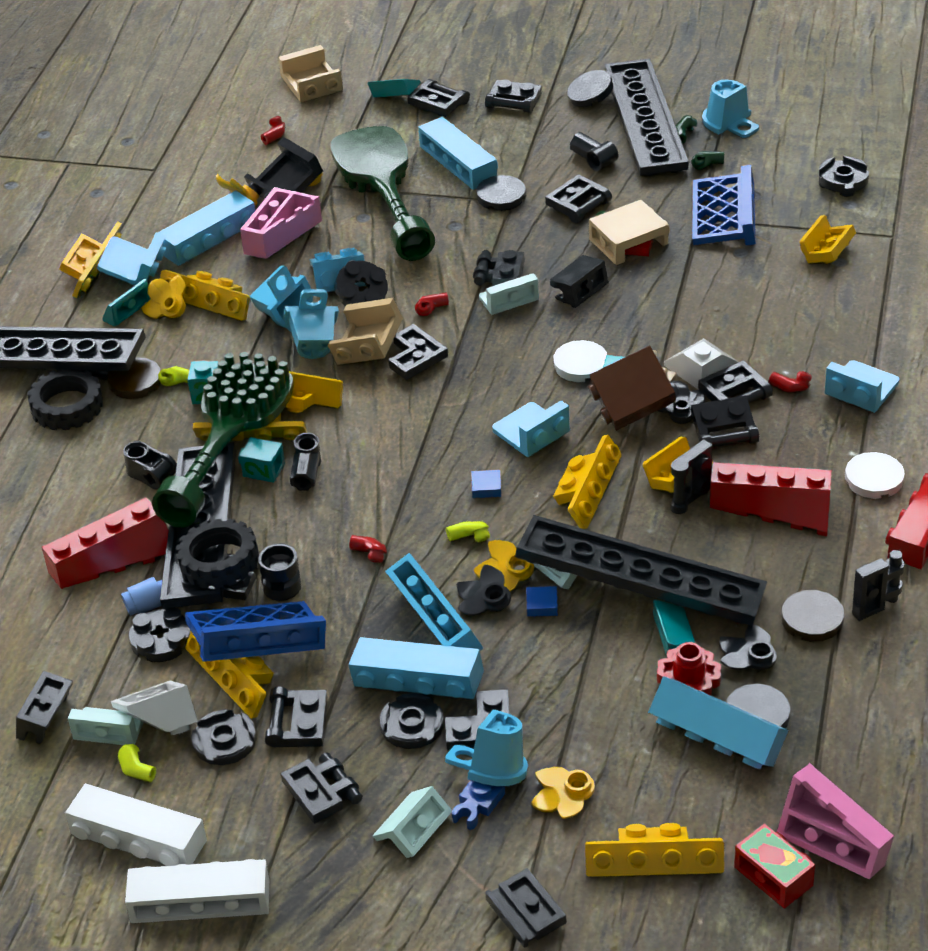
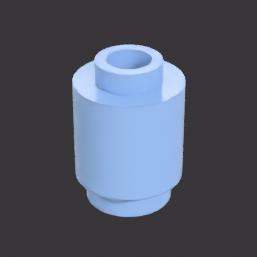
(143, 596)

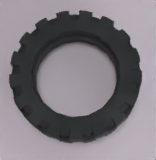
(69, 415)
(220, 572)

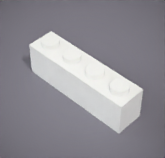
(135, 826)
(197, 891)

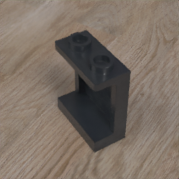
(289, 171)

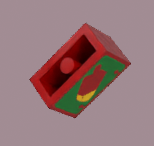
(774, 865)

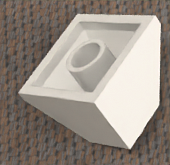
(699, 362)
(161, 706)

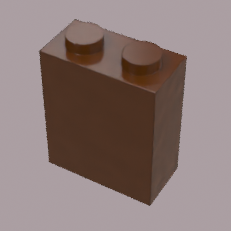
(631, 388)

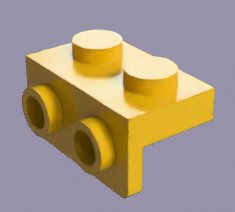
(825, 242)
(659, 465)

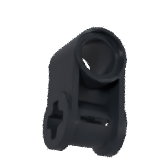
(148, 464)

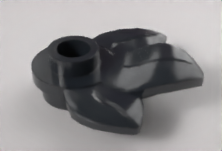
(680, 410)
(479, 594)
(750, 651)

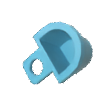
(728, 109)
(279, 292)
(311, 324)
(496, 753)

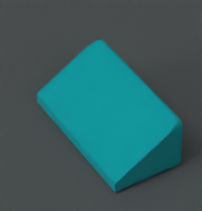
(393, 87)
(127, 304)
(671, 624)

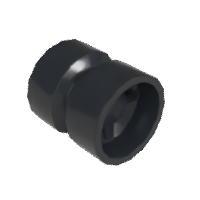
(279, 572)

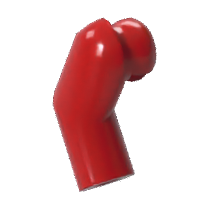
(275, 132)
(429, 302)
(790, 384)
(369, 544)

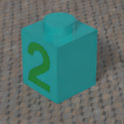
(198, 377)
(261, 459)

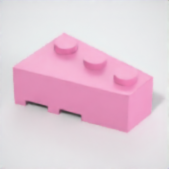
(279, 221)
(833, 825)

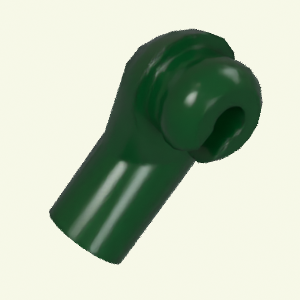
(685, 123)
(705, 158)

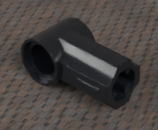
(596, 154)
(305, 461)

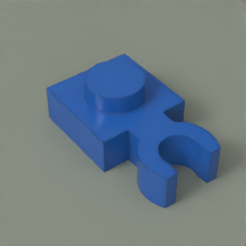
(477, 799)

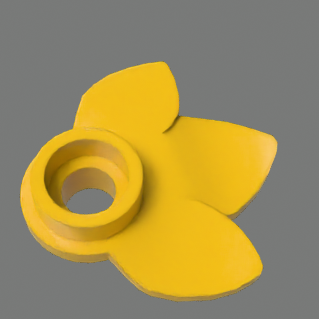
(234, 185)
(165, 298)
(504, 560)
(563, 791)

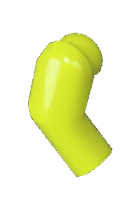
(173, 376)
(468, 528)
(132, 766)

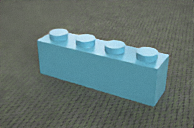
(457, 152)
(206, 227)
(431, 604)
(416, 667)
(719, 722)

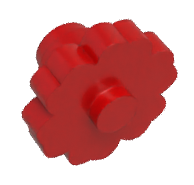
(691, 666)

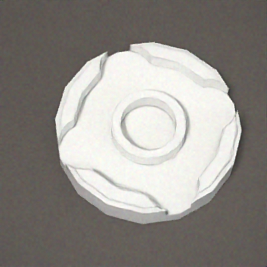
(578, 359)
(874, 475)

